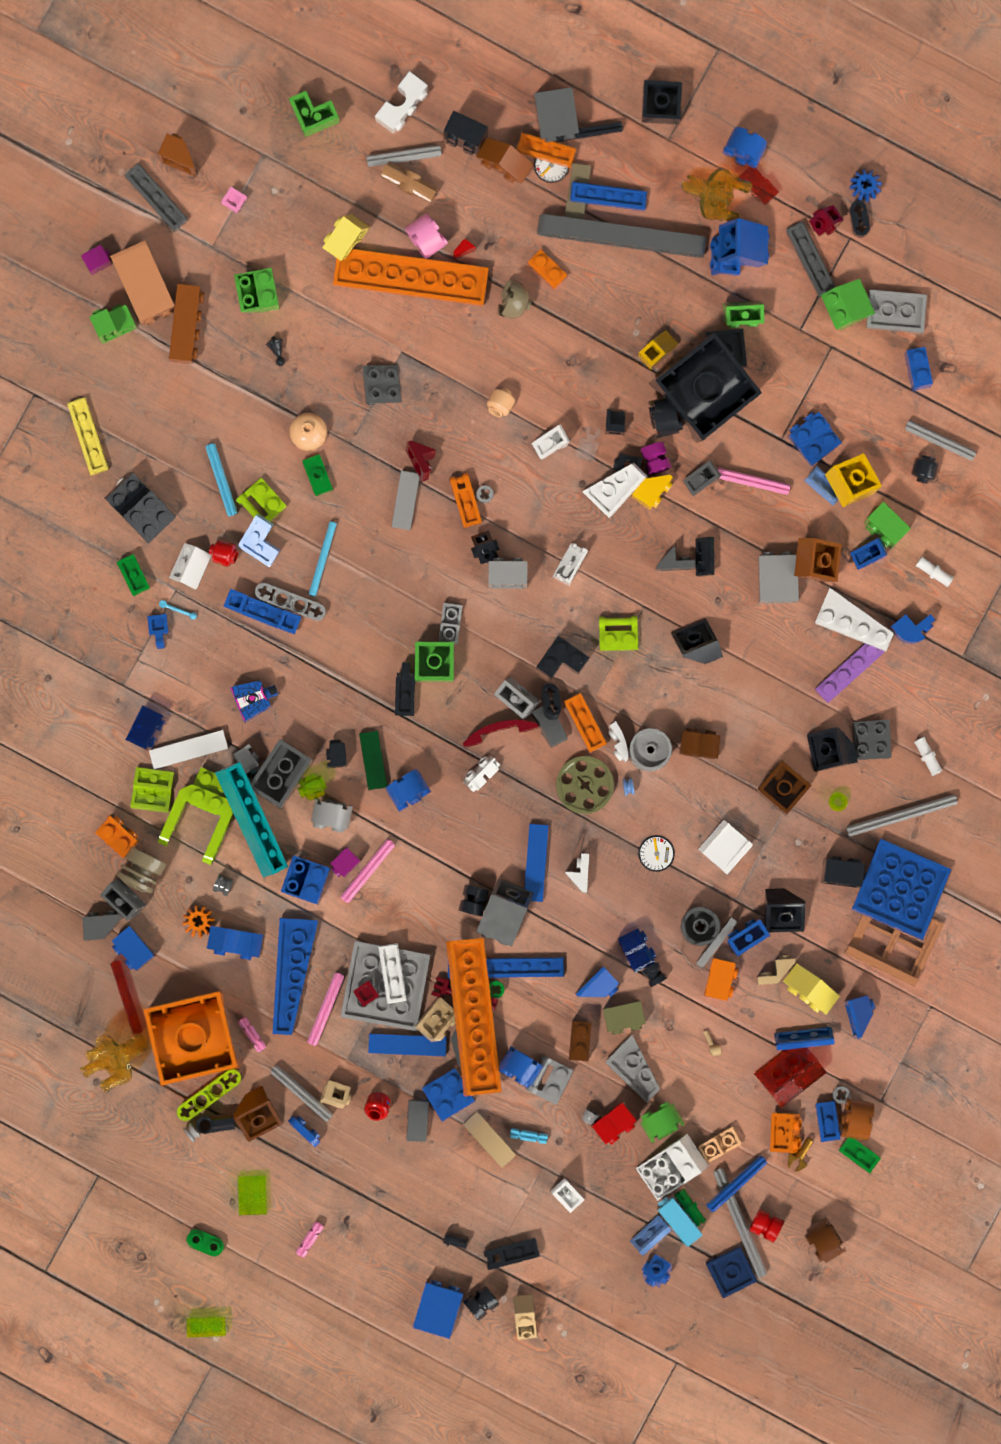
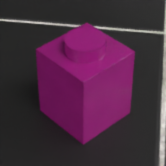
(97, 259)
(344, 863)

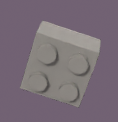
(507, 574)

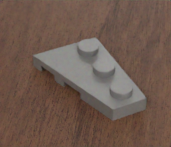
(633, 1069)

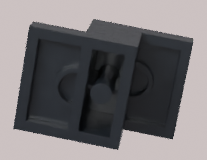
(140, 507)

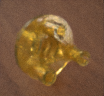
(716, 193)
(114, 1059)

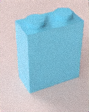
(678, 1221)

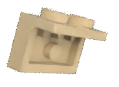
(436, 1020)

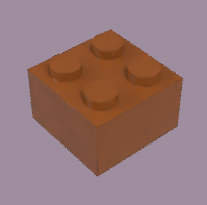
(817, 560)

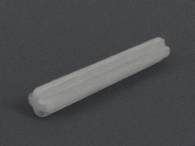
(404, 155)
(940, 440)
(301, 1093)

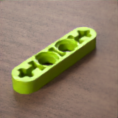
(207, 1092)

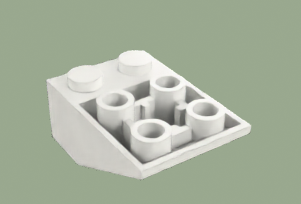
(672, 1167)

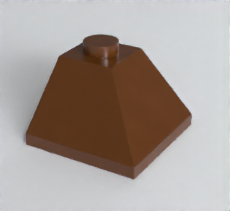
(256, 1114)

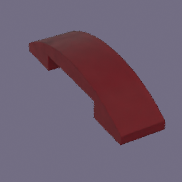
(523, 726)

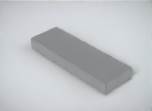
(405, 500)
(716, 943)

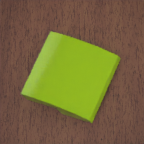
(152, 790)

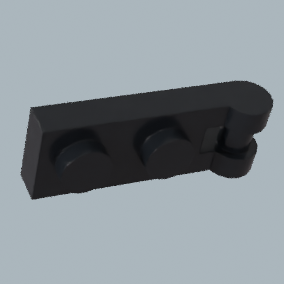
(512, 1253)

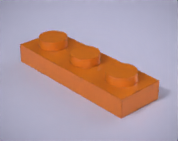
(549, 151)
(585, 723)

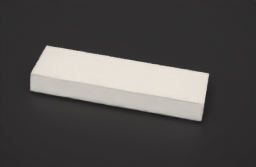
(392, 973)

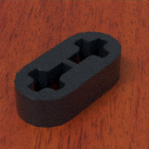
(863, 218)
(555, 701)

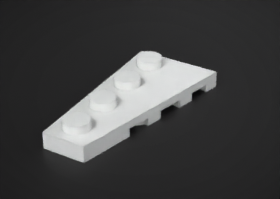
(852, 622)

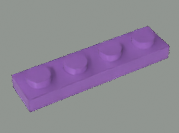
(848, 672)

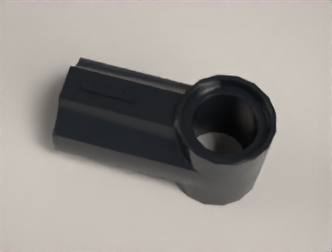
(218, 1123)

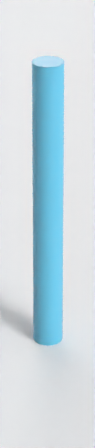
(322, 558)

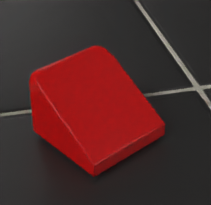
(463, 248)

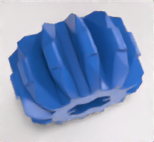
(872, 187)

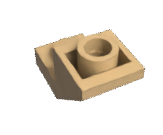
(781, 968)

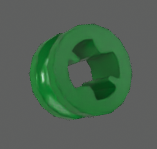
(495, 983)

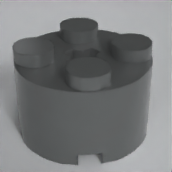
(706, 917)

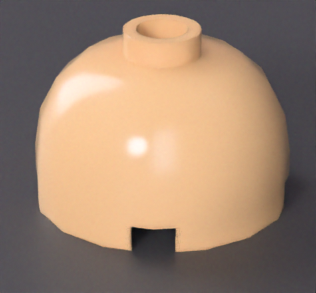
(308, 431)

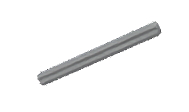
(902, 815)
(741, 1226)

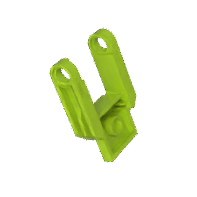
(206, 795)

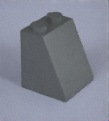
(556, 114)
(504, 912)

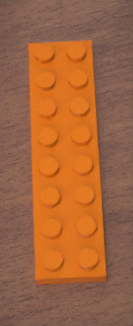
(412, 277)
(473, 1017)

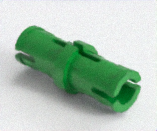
(690, 1207)

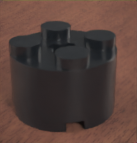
(664, 418)

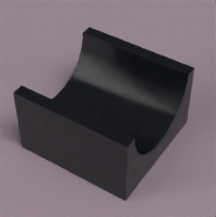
(706, 387)

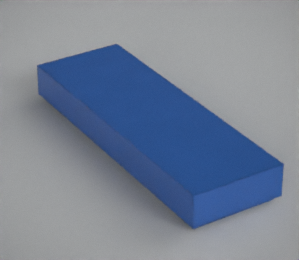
(804, 1038)

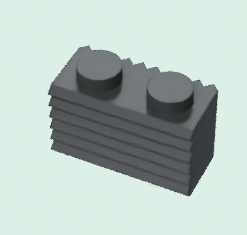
(123, 899)

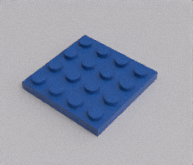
(901, 889)

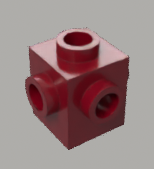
(825, 220)

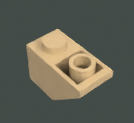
(524, 1317)

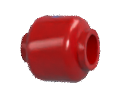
(223, 553)
(377, 1106)

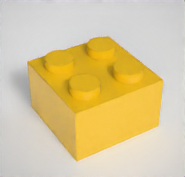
(853, 480)

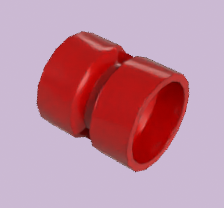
(766, 1225)

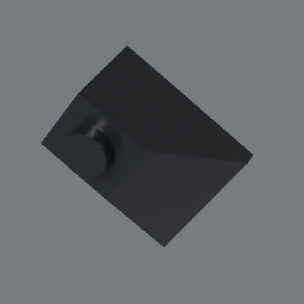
(698, 642)
(831, 749)
(784, 911)

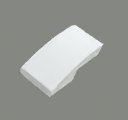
(621, 750)

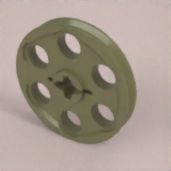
(574, 786)

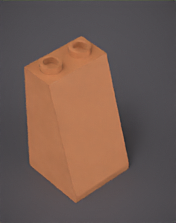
(143, 283)

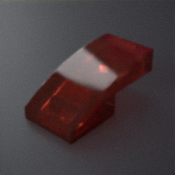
(761, 186)

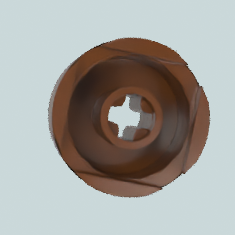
(825, 1240)

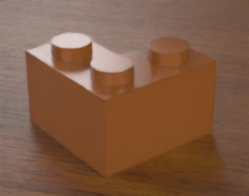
(504, 160)

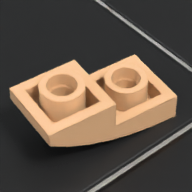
(720, 1144)

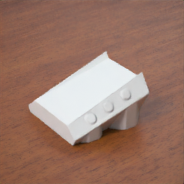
(725, 847)

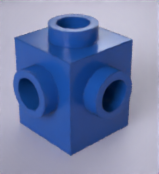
(658, 1265)

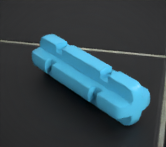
(528, 1135)

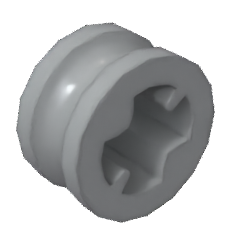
(479, 494)
(835, 1094)
(192, 1132)

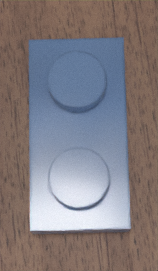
(650, 1235)

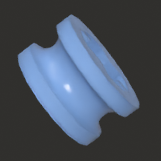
(628, 786)

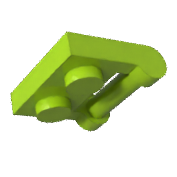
(266, 499)
(618, 639)

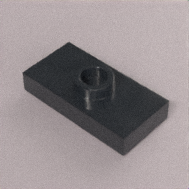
(705, 556)

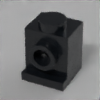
(619, 462)
(336, 754)

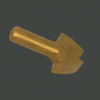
(800, 1155)

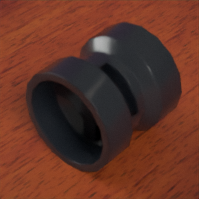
(654, 974)

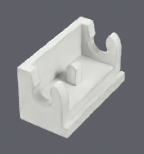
(570, 564)

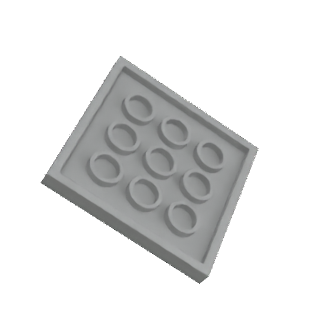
(367, 966)

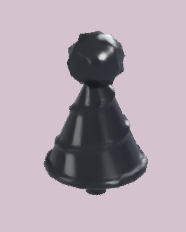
(276, 347)

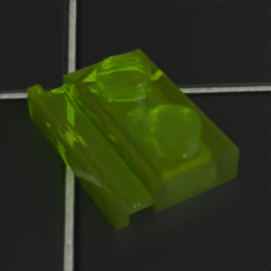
(252, 1195)

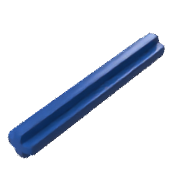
(736, 1183)

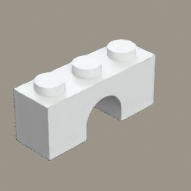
(393, 116)

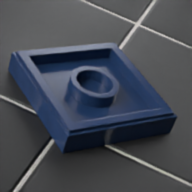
(731, 1272)

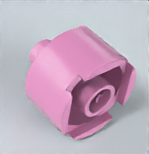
(425, 235)

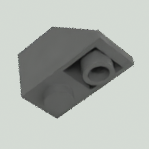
(99, 927)

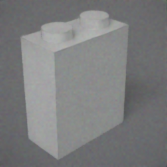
(777, 578)

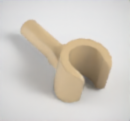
(715, 1050)

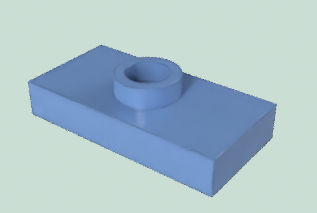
(820, 484)

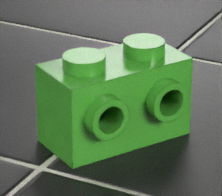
(743, 313)

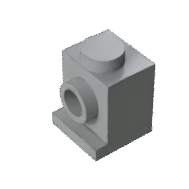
(248, 760)

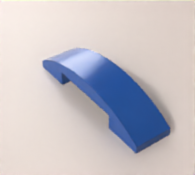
(262, 612)

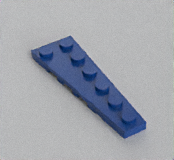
(293, 957)

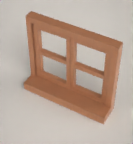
(882, 963)

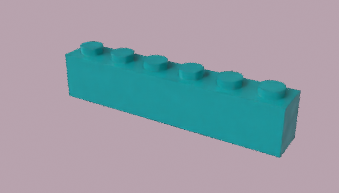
(251, 819)

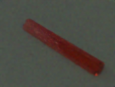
(126, 997)

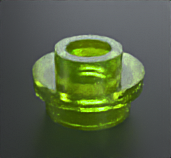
(844, 802)

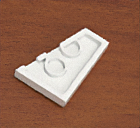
(615, 489)

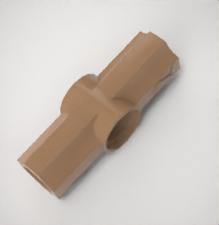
(409, 182)

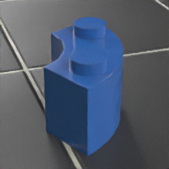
(234, 941)

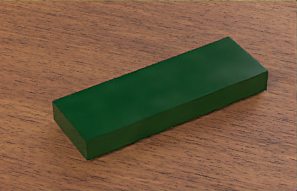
(373, 760)

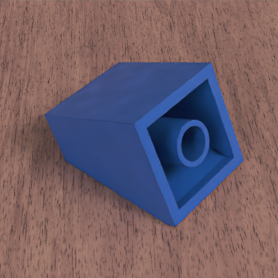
(743, 243)

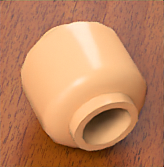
(500, 402)

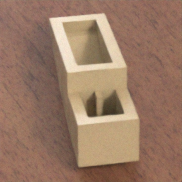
(489, 1139)

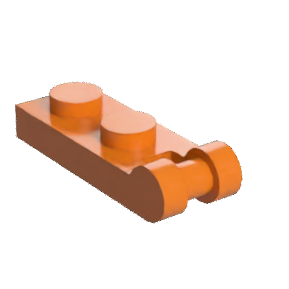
(465, 501)

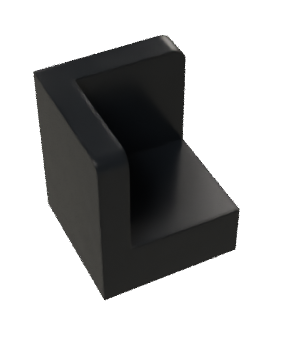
(615, 422)

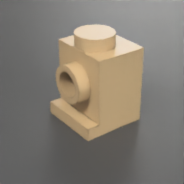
(335, 1088)

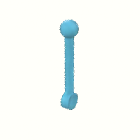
(163, 604)

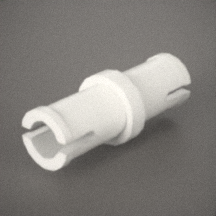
(934, 571)
(928, 756)

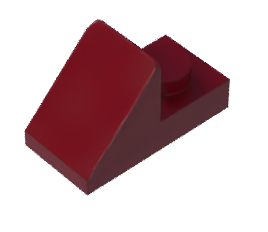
(419, 457)

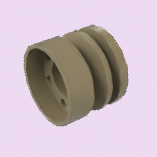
(141, 870)

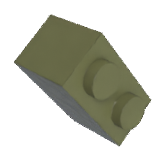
(623, 1017)

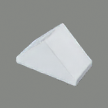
(567, 1195)

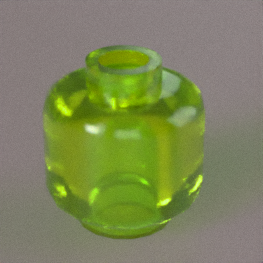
(312, 787)

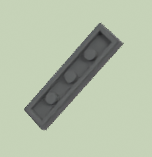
(156, 197)
(810, 258)

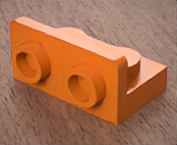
(117, 836)
(785, 1133)

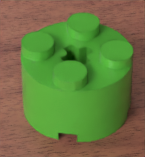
(662, 1122)

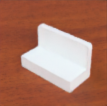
(190, 566)

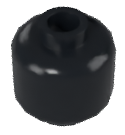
(925, 469)

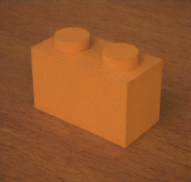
(720, 979)

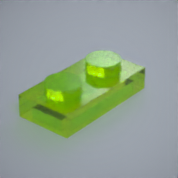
(206, 1326)

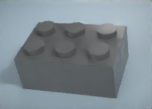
(280, 774)

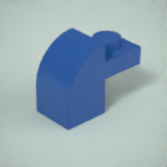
(909, 633)

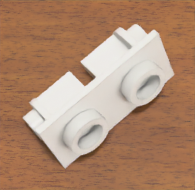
(474, 778)

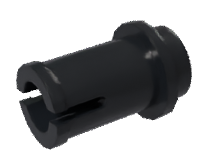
(455, 1240)

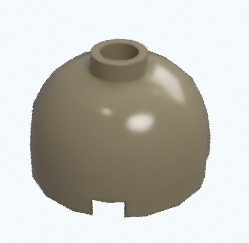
(514, 300)

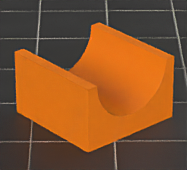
(191, 1038)

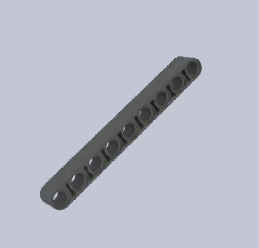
(621, 235)

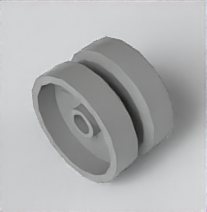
(650, 761)

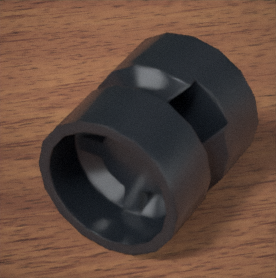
(473, 907)
(481, 1302)

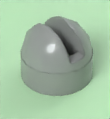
(590, 1116)

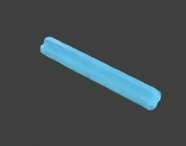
(221, 479)

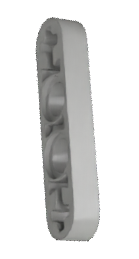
(289, 604)

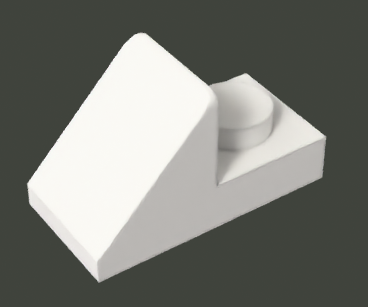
(551, 442)
(580, 879)

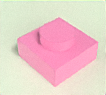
(234, 200)

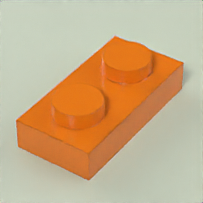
(547, 269)

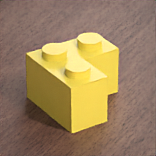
(347, 233)
(810, 989)

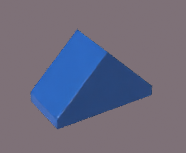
(869, 554)

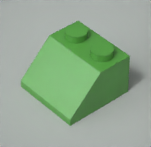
(848, 304)

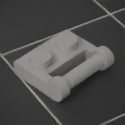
(555, 1083)

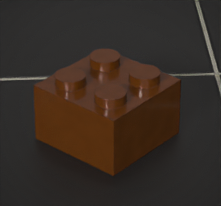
(783, 788)

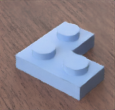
(255, 543)

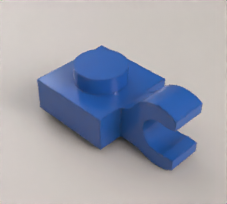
(158, 627)

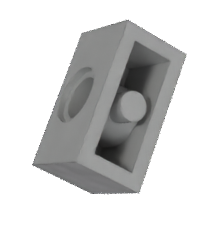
(517, 697)

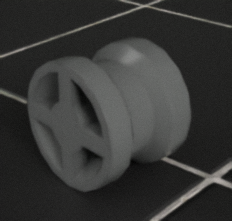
(223, 884)

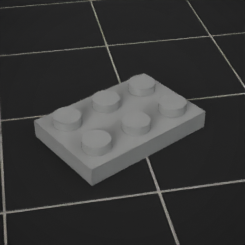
(897, 311)

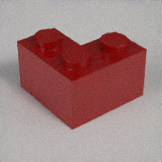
(614, 1123)

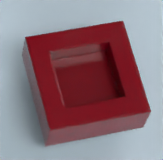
(366, 993)

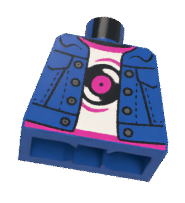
(253, 698)

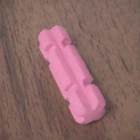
(251, 1033)
(309, 1239)

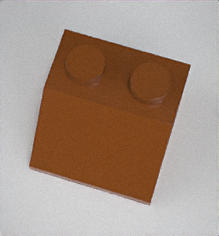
(176, 155)

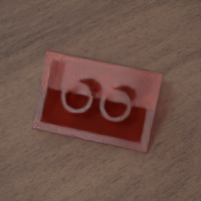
(789, 1074)

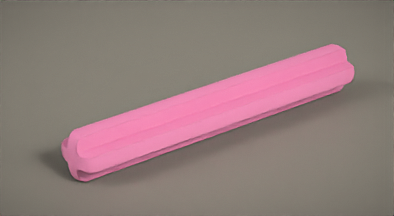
(754, 481)
(367, 871)
(325, 1009)

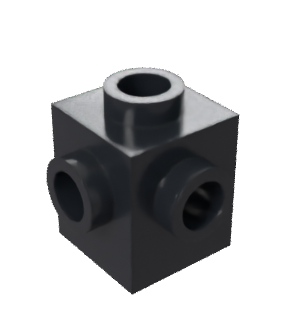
(484, 547)

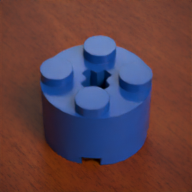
(745, 147)
(408, 790)
(521, 1066)

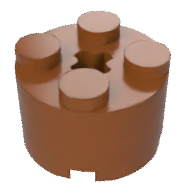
(857, 1119)

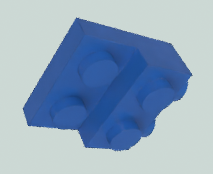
(814, 438)

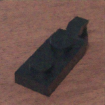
(405, 692)

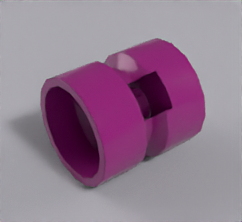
(656, 458)

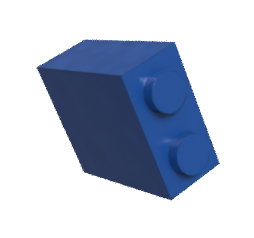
(438, 1309)

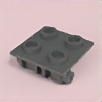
(381, 384)
(872, 739)

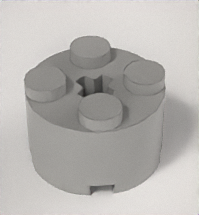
(331, 814)

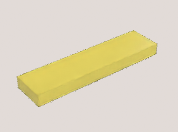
(87, 436)

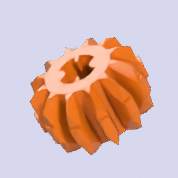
(192, 925)

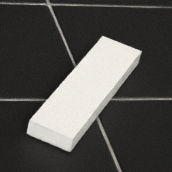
(188, 749)

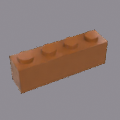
(185, 324)

